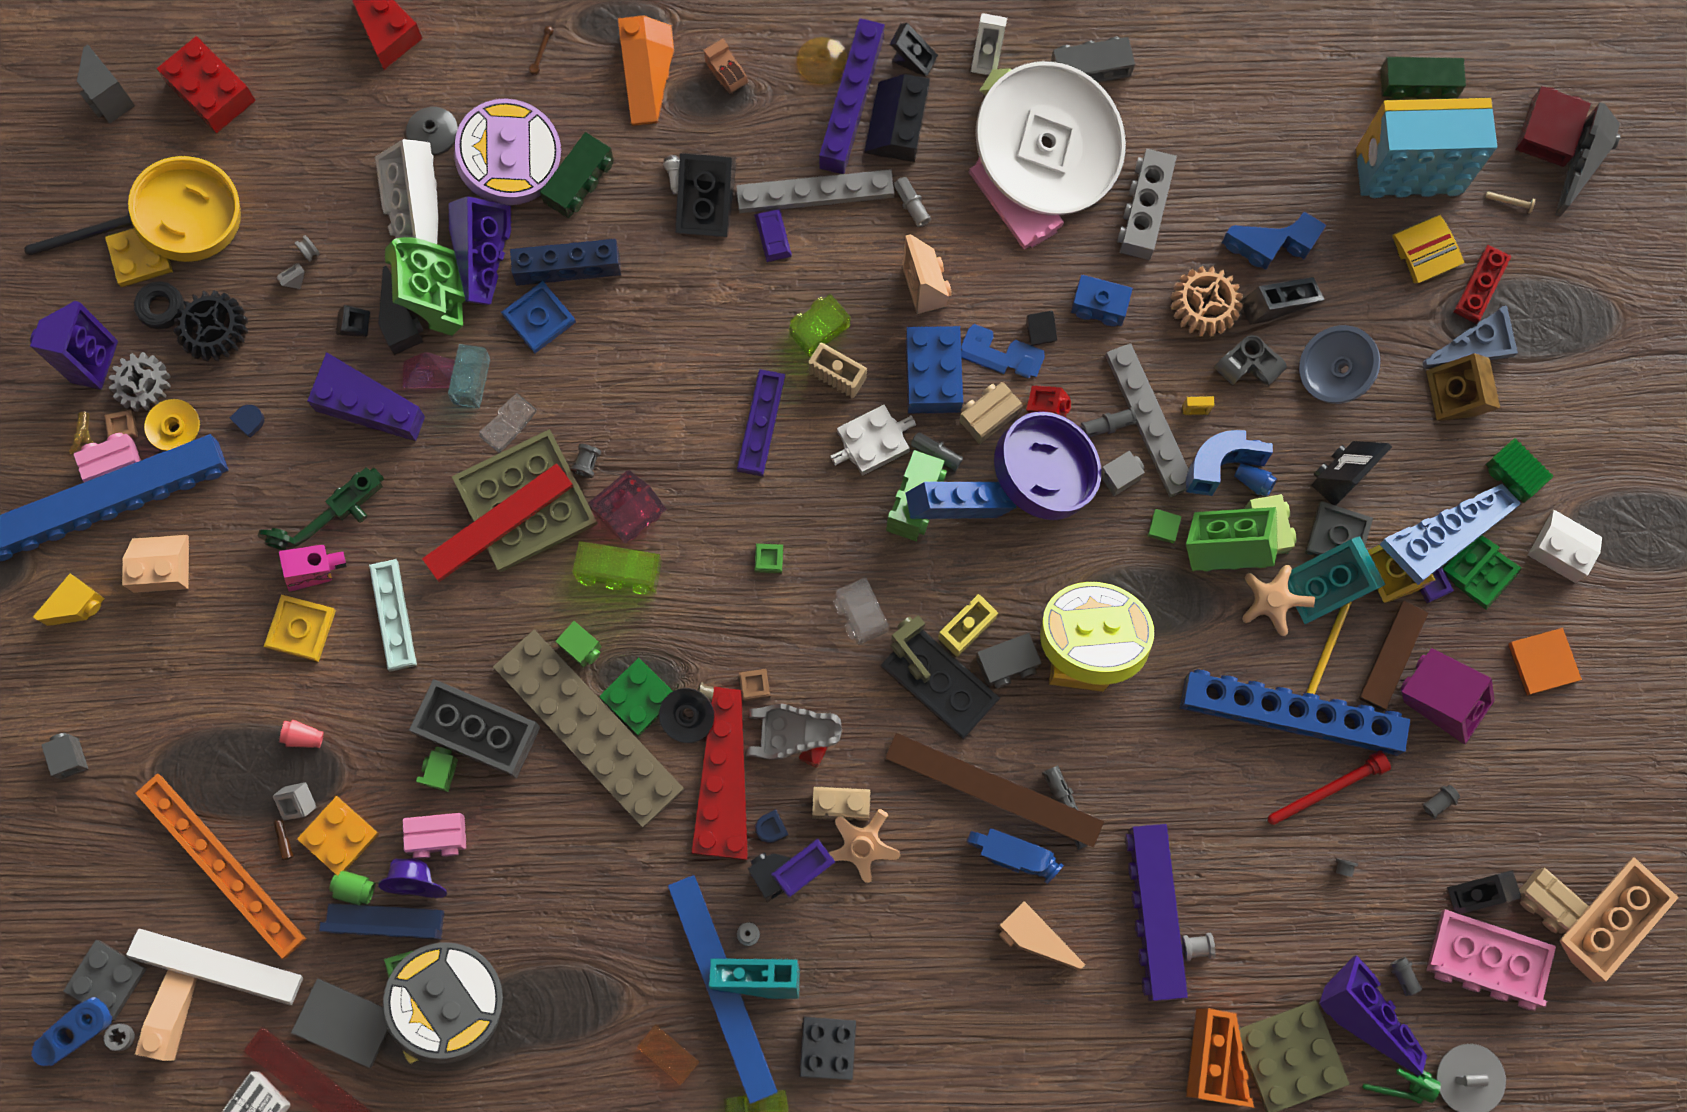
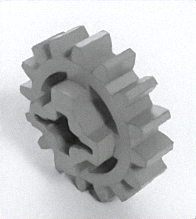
(150, 385)

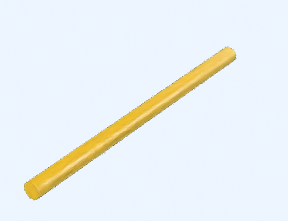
(1328, 648)

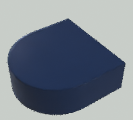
(248, 419)
(771, 828)

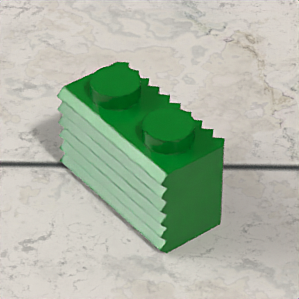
(1518, 470)

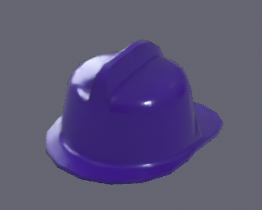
(411, 877)

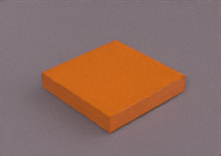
(1544, 661)

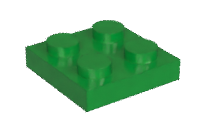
(636, 696)

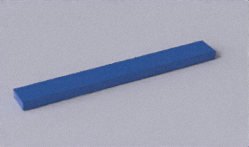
(727, 1005)

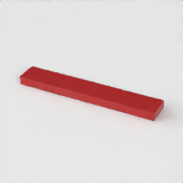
(497, 522)

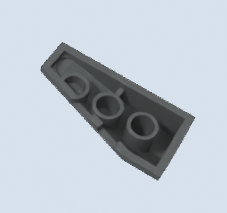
(1595, 142)

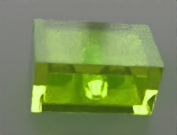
(819, 324)

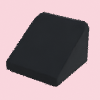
(352, 321)
(1041, 328)

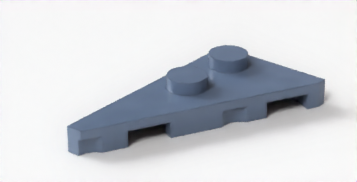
(1489, 338)

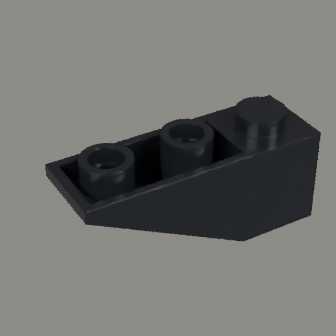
(395, 320)

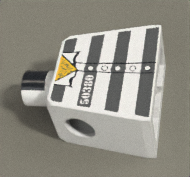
(257, 1095)

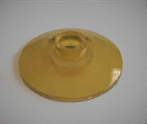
(822, 70)

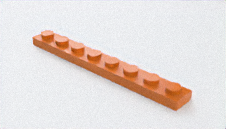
(221, 866)

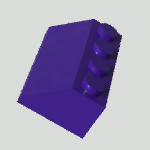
(75, 345)

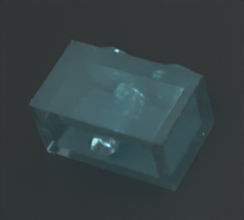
(469, 376)

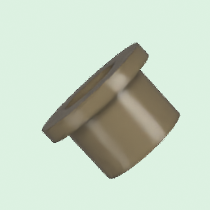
(706, 690)

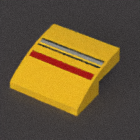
(1428, 249)

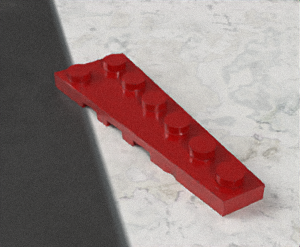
(722, 799)

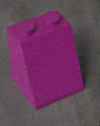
(1449, 694)

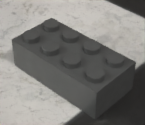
(475, 728)

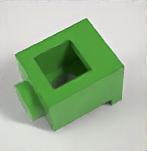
(438, 769)

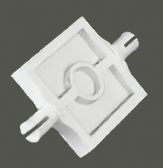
(873, 440)

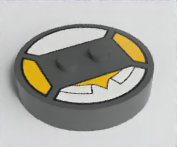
(442, 1003)

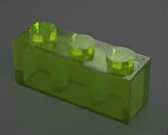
(617, 567)

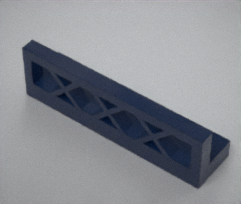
(383, 921)

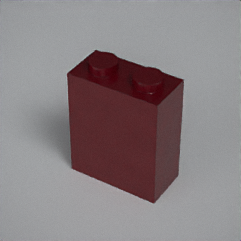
(1553, 126)

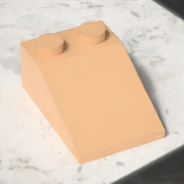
(924, 276)

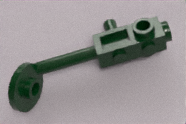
(341, 504)

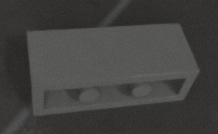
(1099, 60)

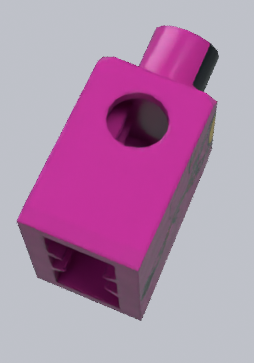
(300, 567)

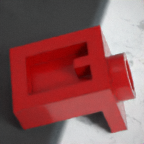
(1049, 400)

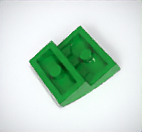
(1482, 571)

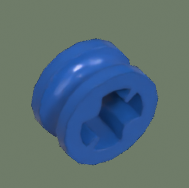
(1050, 872)

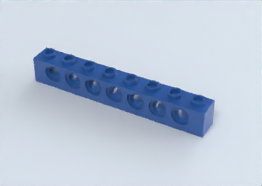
(1393, 725)

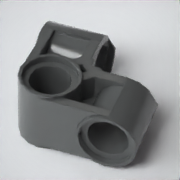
(1264, 365)

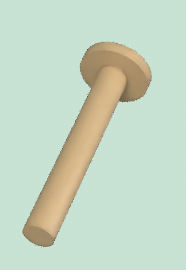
(1513, 201)

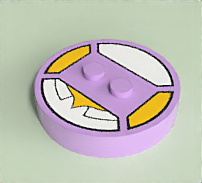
(506, 151)

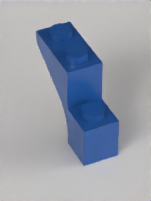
(1262, 244)

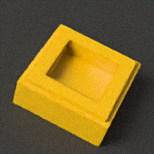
(1198, 405)

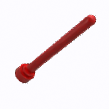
(1374, 765)

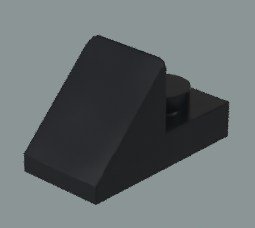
(912, 50)

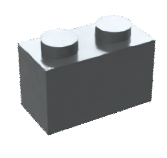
(1008, 661)

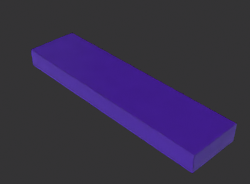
(761, 423)

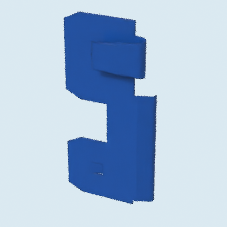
(1019, 356)

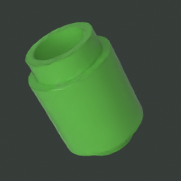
(352, 888)

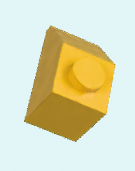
(69, 603)

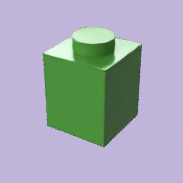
(579, 644)

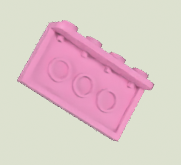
(1491, 960)

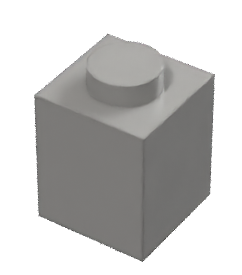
(1122, 472)

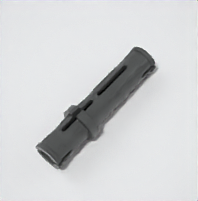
(1061, 792)

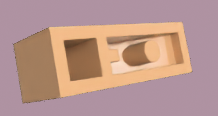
(1033, 935)
(166, 1017)

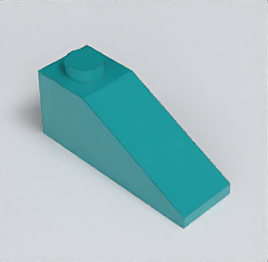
(756, 977)

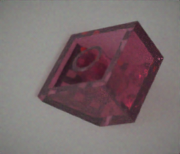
(627, 506)

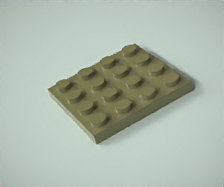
(507, 472)

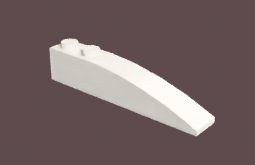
(409, 190)

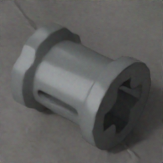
(585, 461)

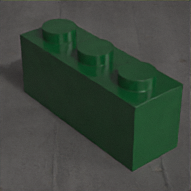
(1422, 77)
(577, 175)

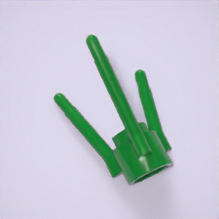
(1422, 1086)

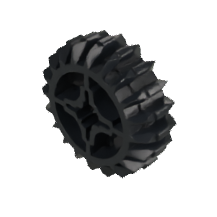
(210, 311)

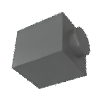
(64, 756)

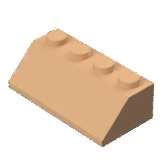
(1617, 921)

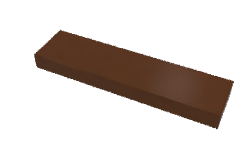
(1393, 655)

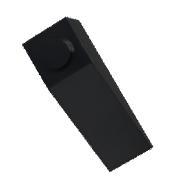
(1280, 299)

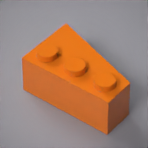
(1217, 1060)

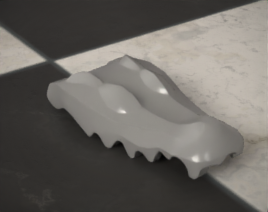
(793, 730)

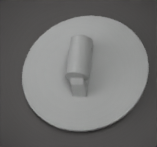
(1471, 1078)

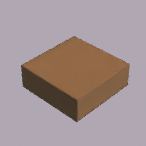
(121, 422)
(754, 685)

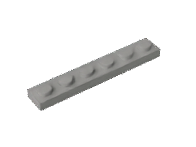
(815, 191)
(1150, 418)

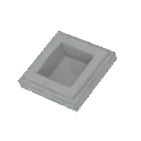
(292, 276)

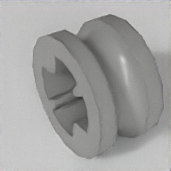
(307, 248)
(127, 1042)

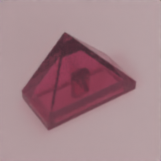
(427, 371)

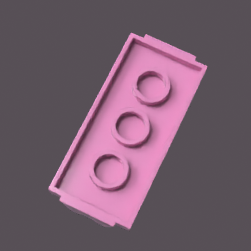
(1026, 226)

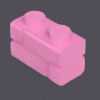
(107, 456)
(434, 834)

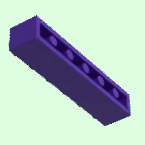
(851, 96)
(1157, 912)

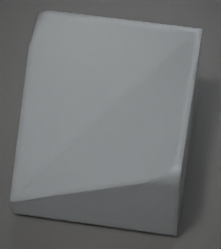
(294, 801)

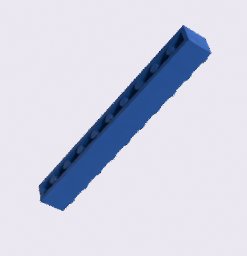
(110, 494)

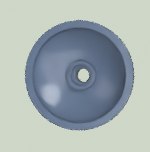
(1329, 353)

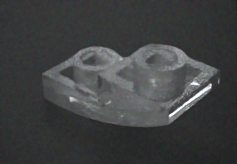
(508, 423)

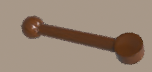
(534, 68)

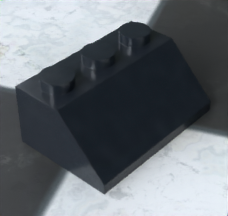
(898, 117)

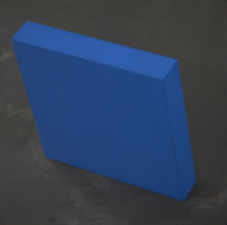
(538, 317)

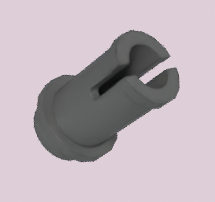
(1441, 801)
(1405, 976)

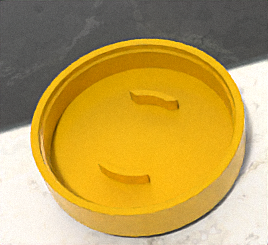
(184, 208)

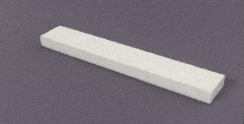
(214, 966)

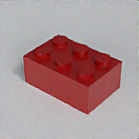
(206, 84)

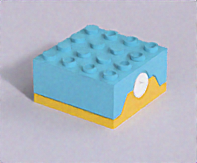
(1425, 147)

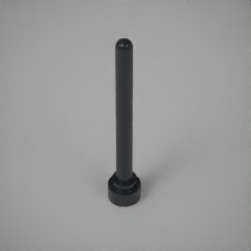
(78, 235)

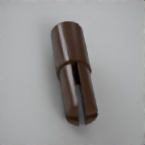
(283, 840)

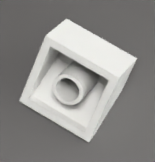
(1566, 547)

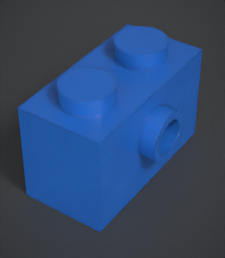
(1101, 301)

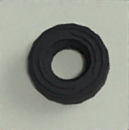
(152, 291)

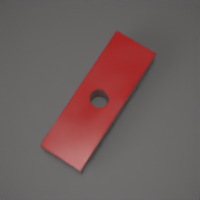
(1476, 294)

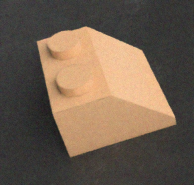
(156, 564)

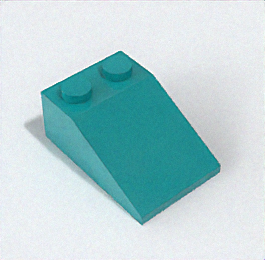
(1335, 578)

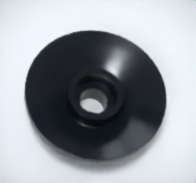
(680, 726)

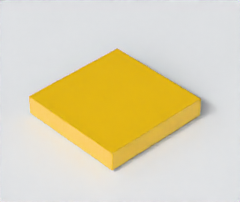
(299, 628)

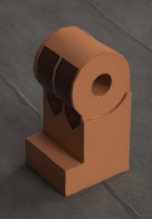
(725, 66)

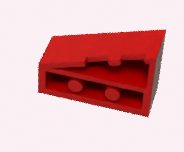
(388, 28)

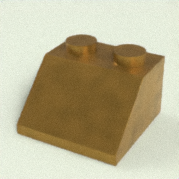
(1463, 388)

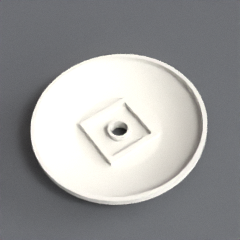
(1077, 118)

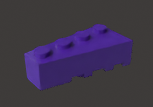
(361, 400)

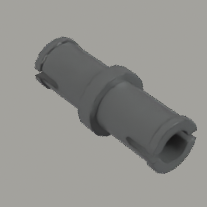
(1109, 422)

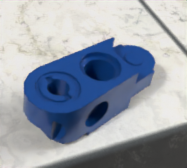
(1011, 852)
(56, 1044)

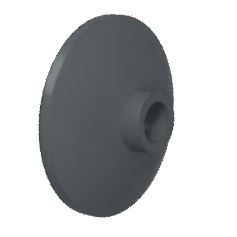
(441, 136)

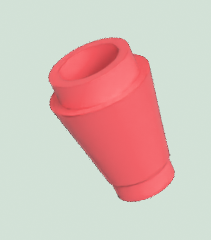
(300, 735)

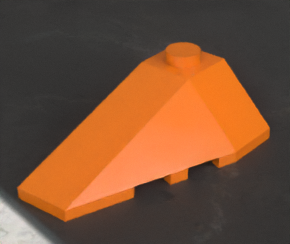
(646, 59)

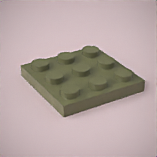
(1292, 1057)

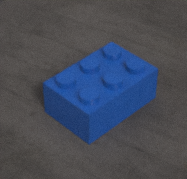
(934, 369)

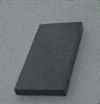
(951, 692)

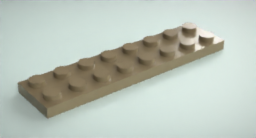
(589, 728)

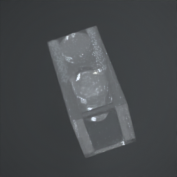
(861, 611)

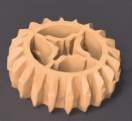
(1216, 282)

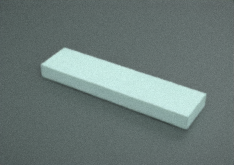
(392, 615)

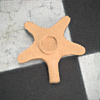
(1274, 599)
(863, 845)

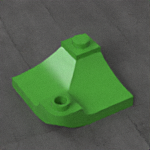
(427, 282)

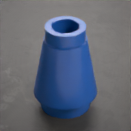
(1256, 479)

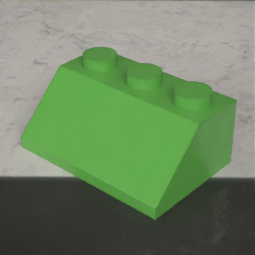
(1233, 539)

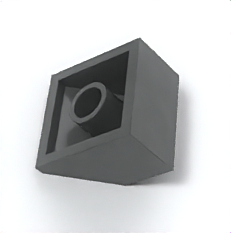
(101, 88)

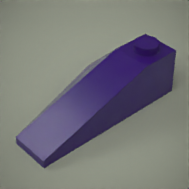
(478, 240)
(1361, 1009)

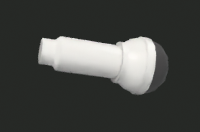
(671, 164)

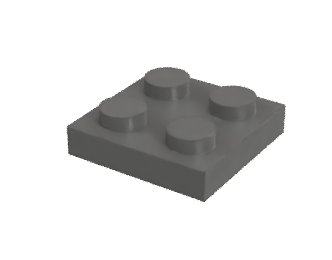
(107, 976)

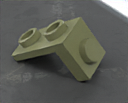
(907, 630)

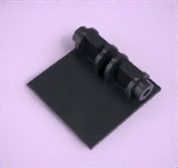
(827, 1048)

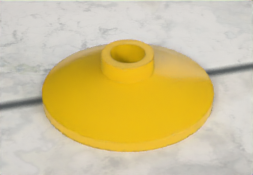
(164, 417)

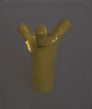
(82, 432)

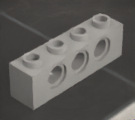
(1155, 166)

